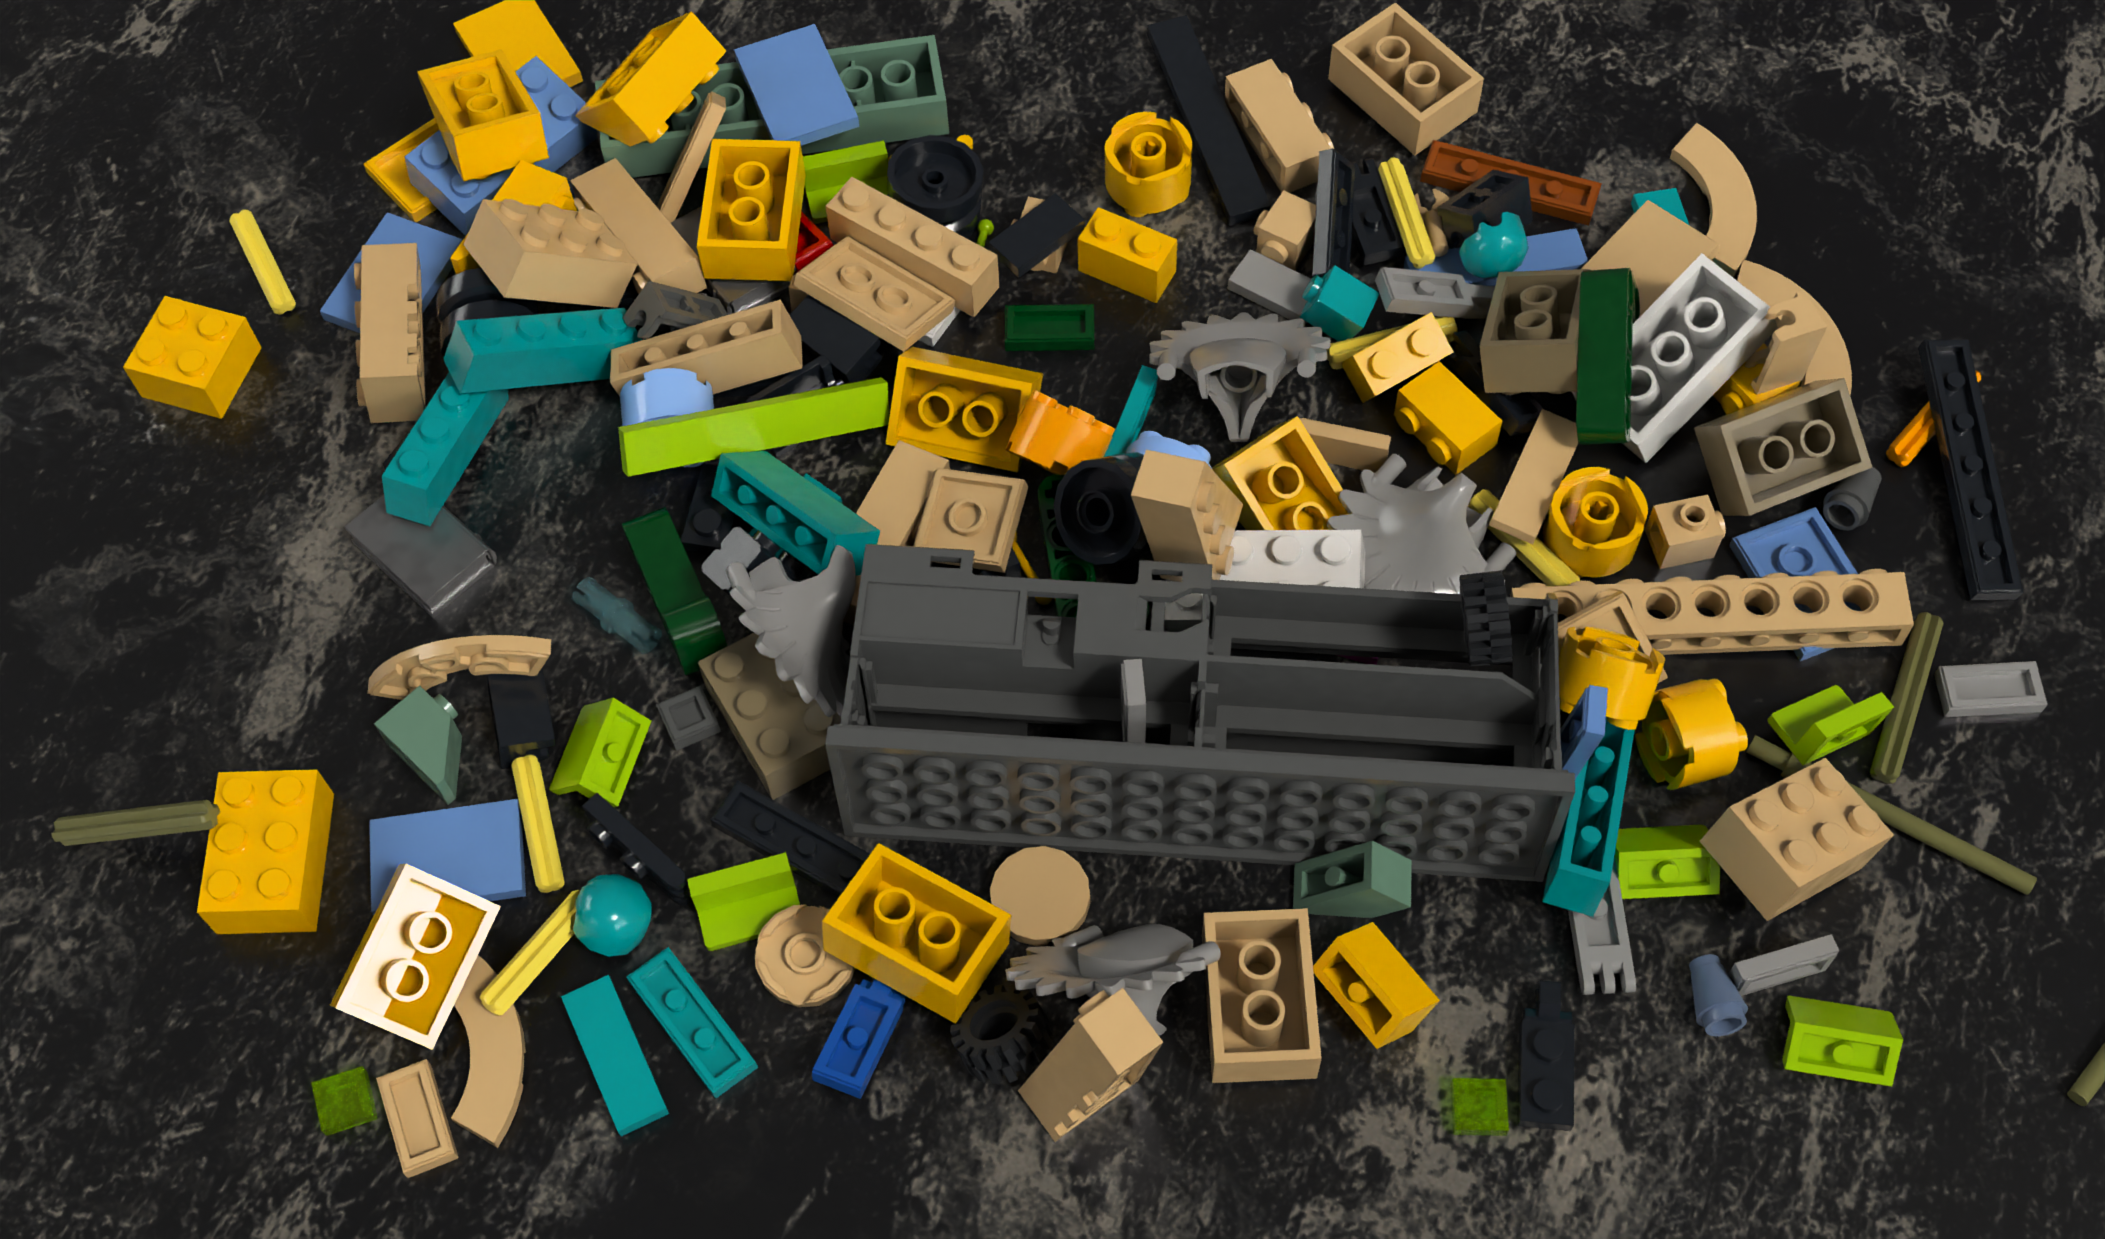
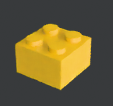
(192, 357)

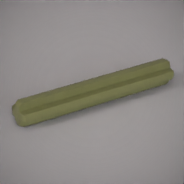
(1906, 698)
(136, 822)

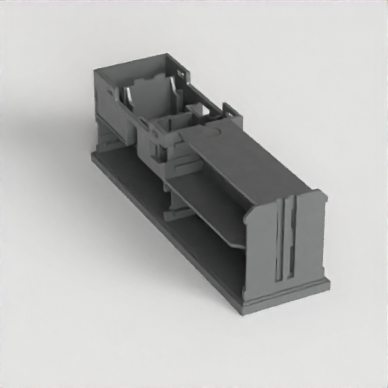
(1236, 748)

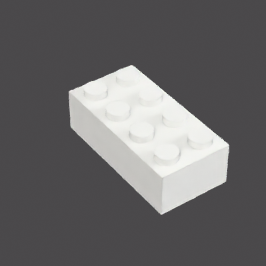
(1689, 349)
(1283, 557)

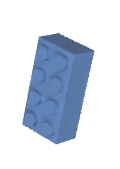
(565, 135)

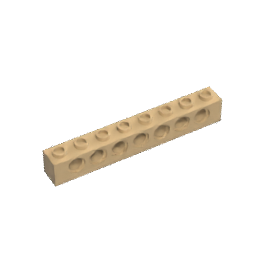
(1881, 596)

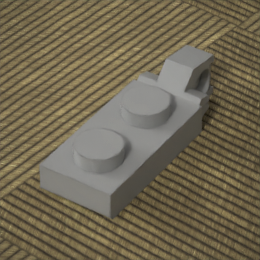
(1432, 292)

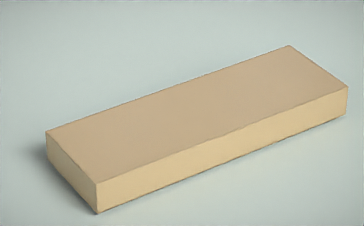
(692, 155)

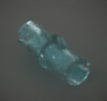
(617, 615)

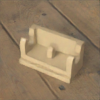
(1791, 345)

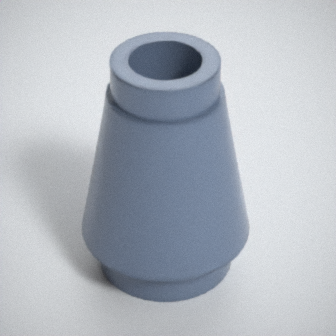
(1716, 998)

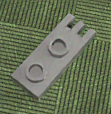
(1603, 943)

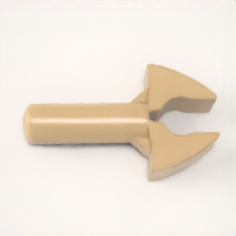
(1434, 224)

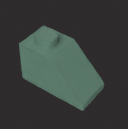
(426, 739)
(1354, 882)

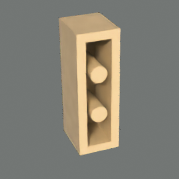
(1276, 124)

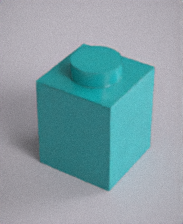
(1338, 303)

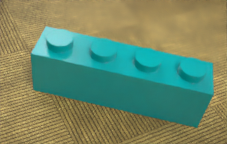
(535, 349)
(439, 450)
(790, 509)
(1588, 840)

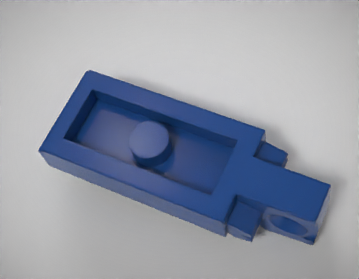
(859, 1037)

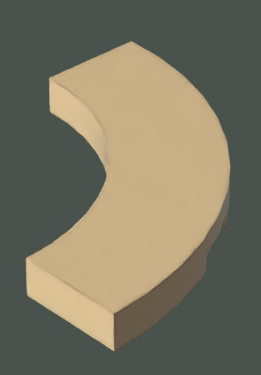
(1728, 191)
(1831, 356)
(431, 662)
(495, 1061)

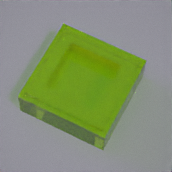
(344, 1100)
(1479, 1106)

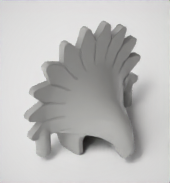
(1239, 361)
(1419, 533)
(801, 623)
(1138, 959)

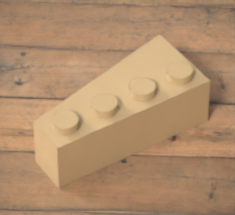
(390, 333)
(1186, 512)
(1091, 1063)

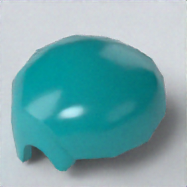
(1495, 248)
(612, 914)

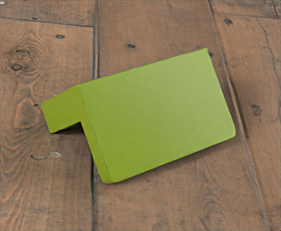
(832, 169)
(1827, 722)
(601, 751)
(1665, 862)
(742, 899)
(1841, 1041)

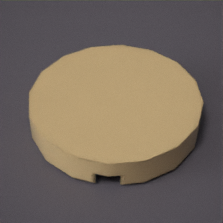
(1042, 893)
(793, 958)

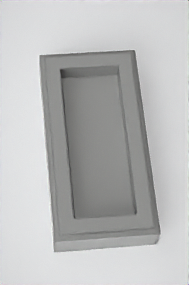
(1270, 285)
(1990, 689)
(1133, 701)
(1784, 965)

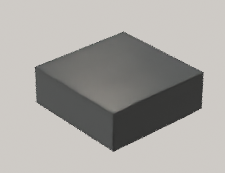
(688, 718)

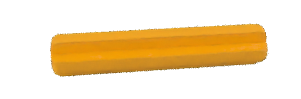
(1914, 436)

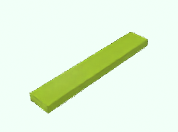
(753, 426)

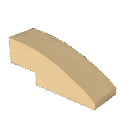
(1536, 477)

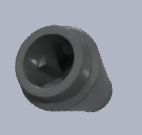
(1852, 500)

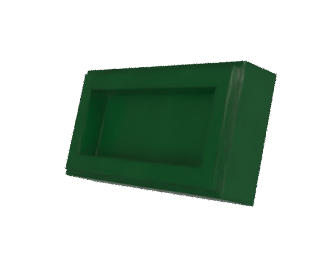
(1049, 327)

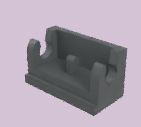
(670, 309)

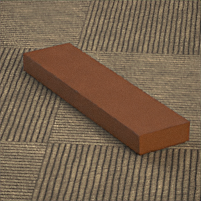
(1550, 191)

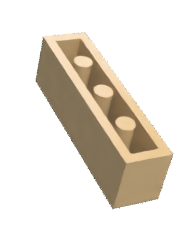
(641, 226)
(915, 244)
(721, 350)
(898, 500)

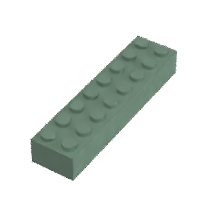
(890, 85)

